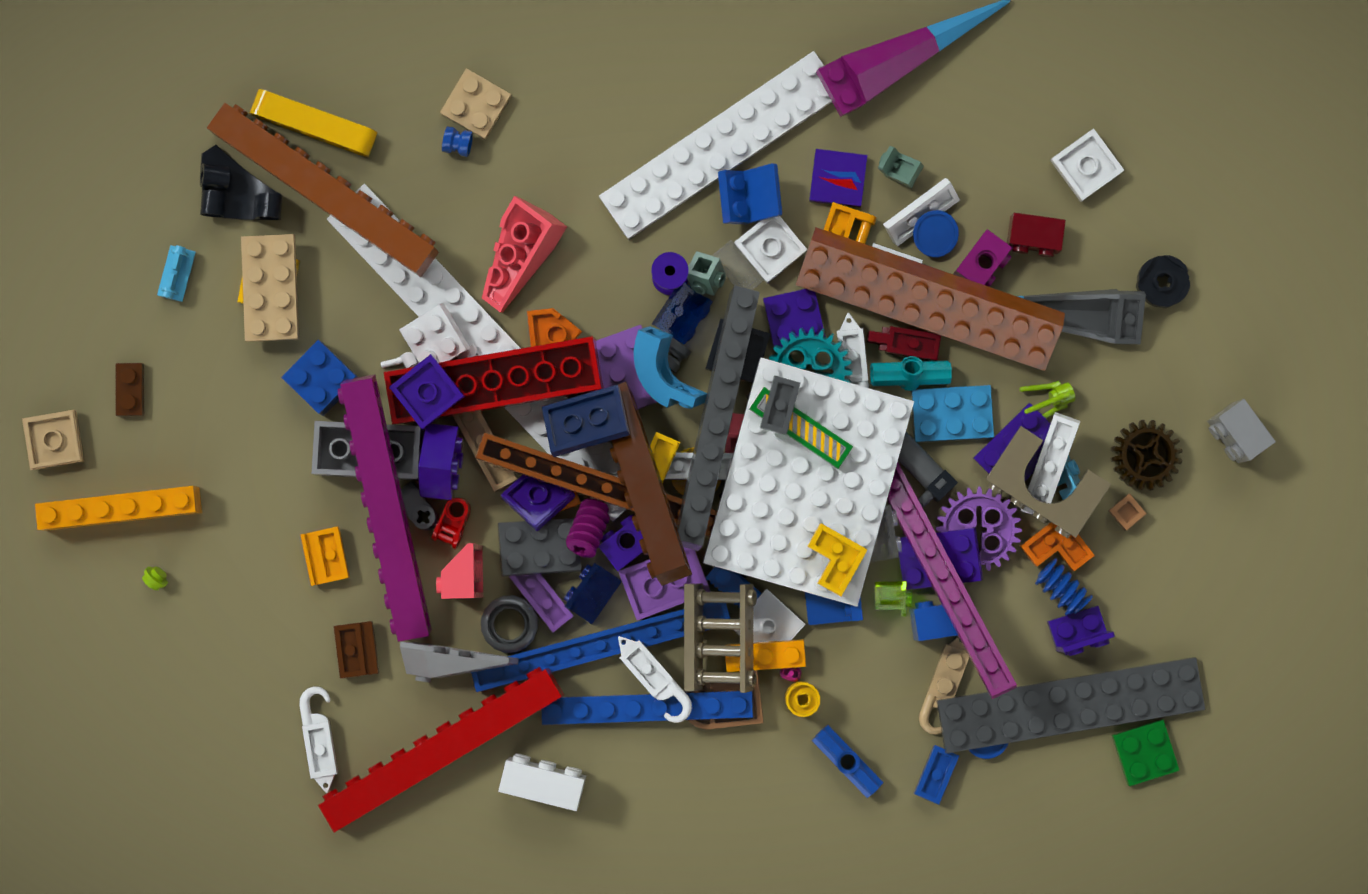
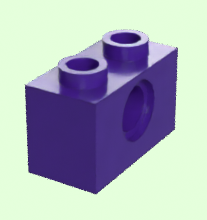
(614, 551)

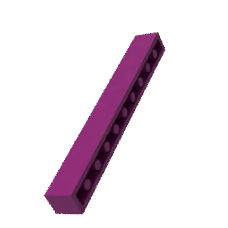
(386, 507)

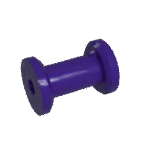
(668, 263)

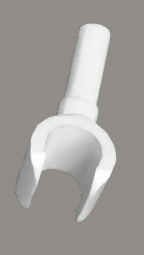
(407, 358)

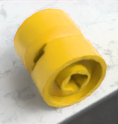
(802, 699)

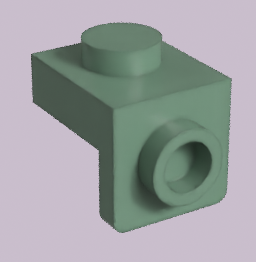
(900, 167)

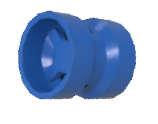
(455, 141)

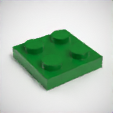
(1145, 752)

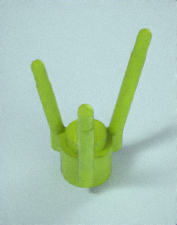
(1059, 397)

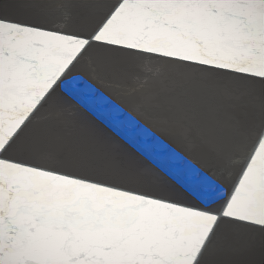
(592, 647)

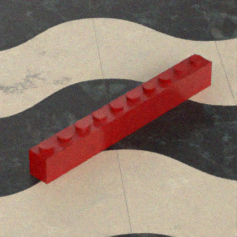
(441, 749)

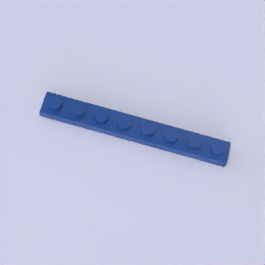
(646, 708)

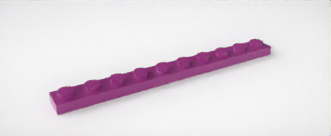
(949, 587)

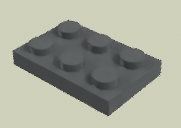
(536, 552)

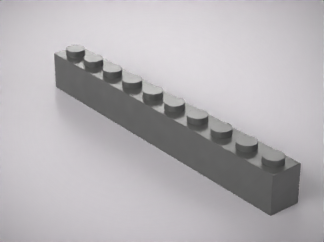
(716, 417)

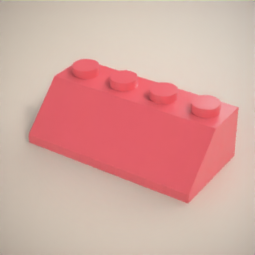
(463, 574)

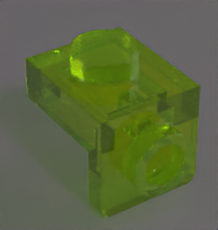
(892, 596)

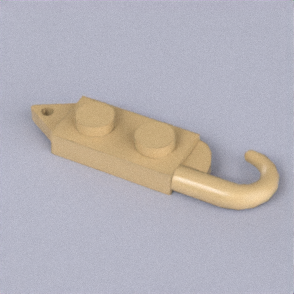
(944, 681)

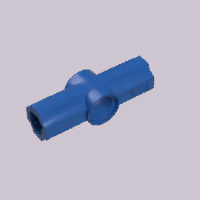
(859, 774)

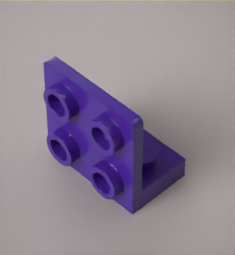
(1079, 630)

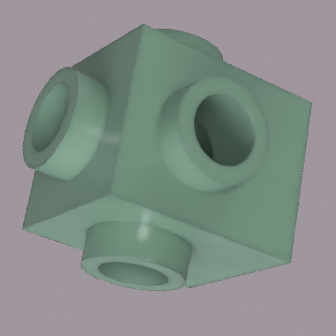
(706, 274)

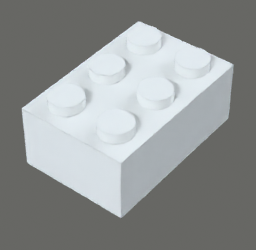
(542, 782)

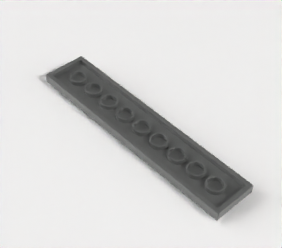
(1071, 705)

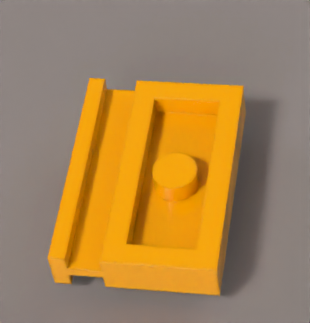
(325, 556)

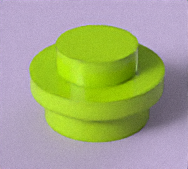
(155, 578)

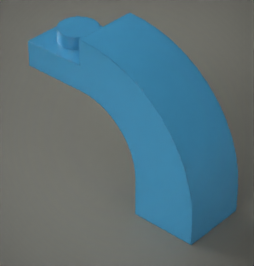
(654, 372)

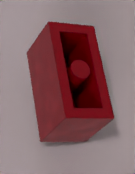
(1035, 234)

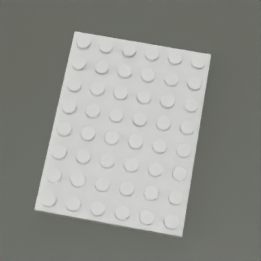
(784, 491)

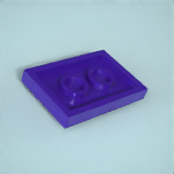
(1033, 422)
(961, 549)

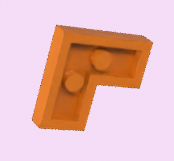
(1048, 541)

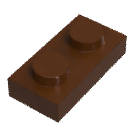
(129, 389)

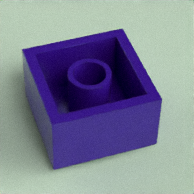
(440, 461)

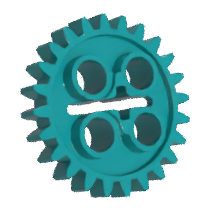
(810, 346)

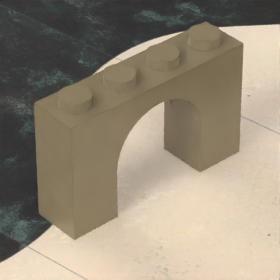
(1067, 514)

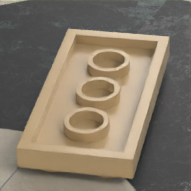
(270, 288)

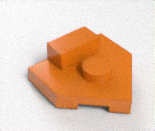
(549, 327)

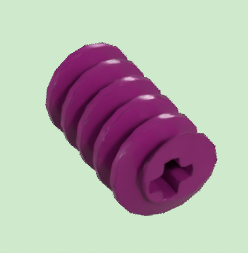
(588, 528)

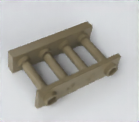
(696, 649)

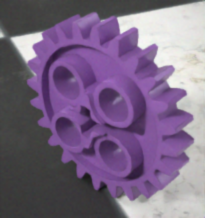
(1003, 529)

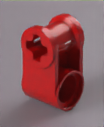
(452, 524)

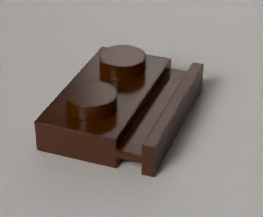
(356, 649)

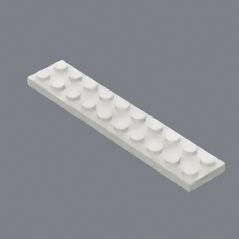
(717, 147)

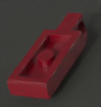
(906, 342)

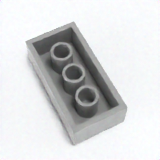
(334, 457)

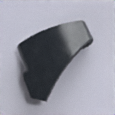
(233, 191)

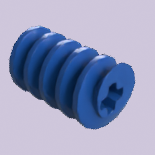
(1062, 588)

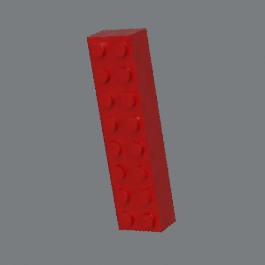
(514, 377)

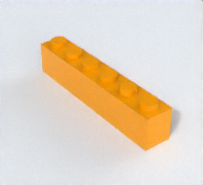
(118, 508)

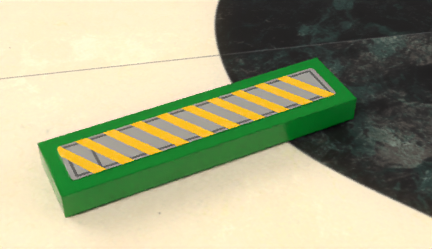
(809, 433)

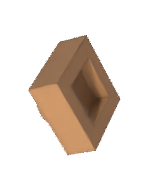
(1127, 512)

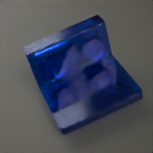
(592, 593)

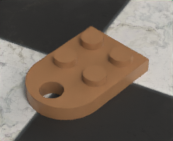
(731, 722)

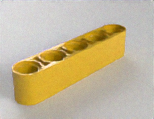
(313, 123)

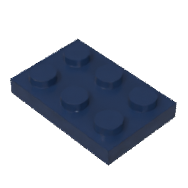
(585, 420)

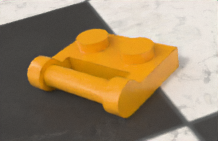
(842, 218)

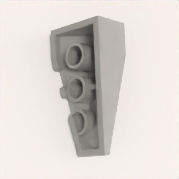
(437, 661)

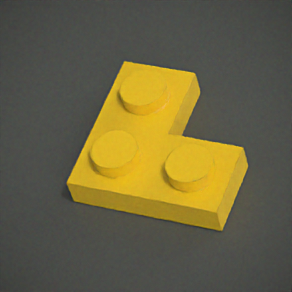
(843, 558)

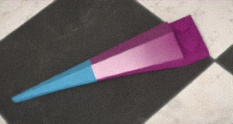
(870, 71)

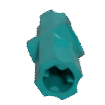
(910, 373)

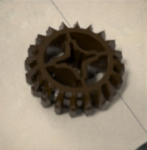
(1152, 444)

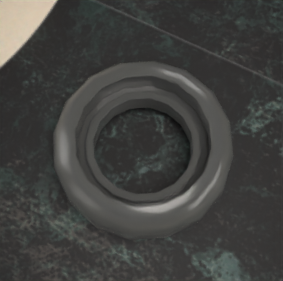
(490, 634)

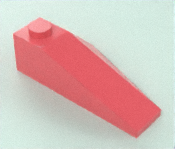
(523, 245)

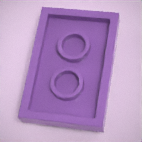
(649, 596)

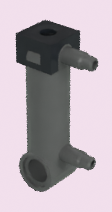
(925, 470)

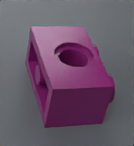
(991, 247)

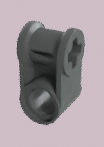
(416, 506)

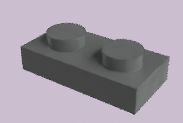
(780, 405)

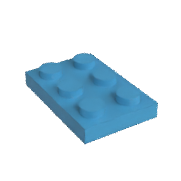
(952, 413)

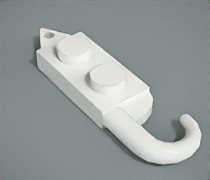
(854, 341)
(653, 676)
(318, 740)

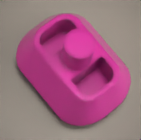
(791, 674)

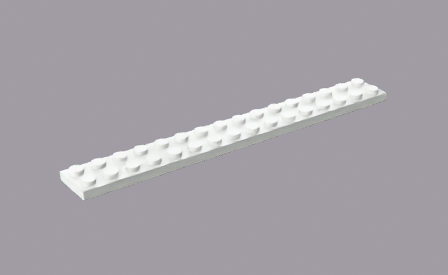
(478, 329)

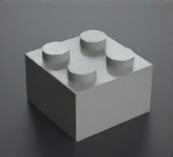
(1240, 431)

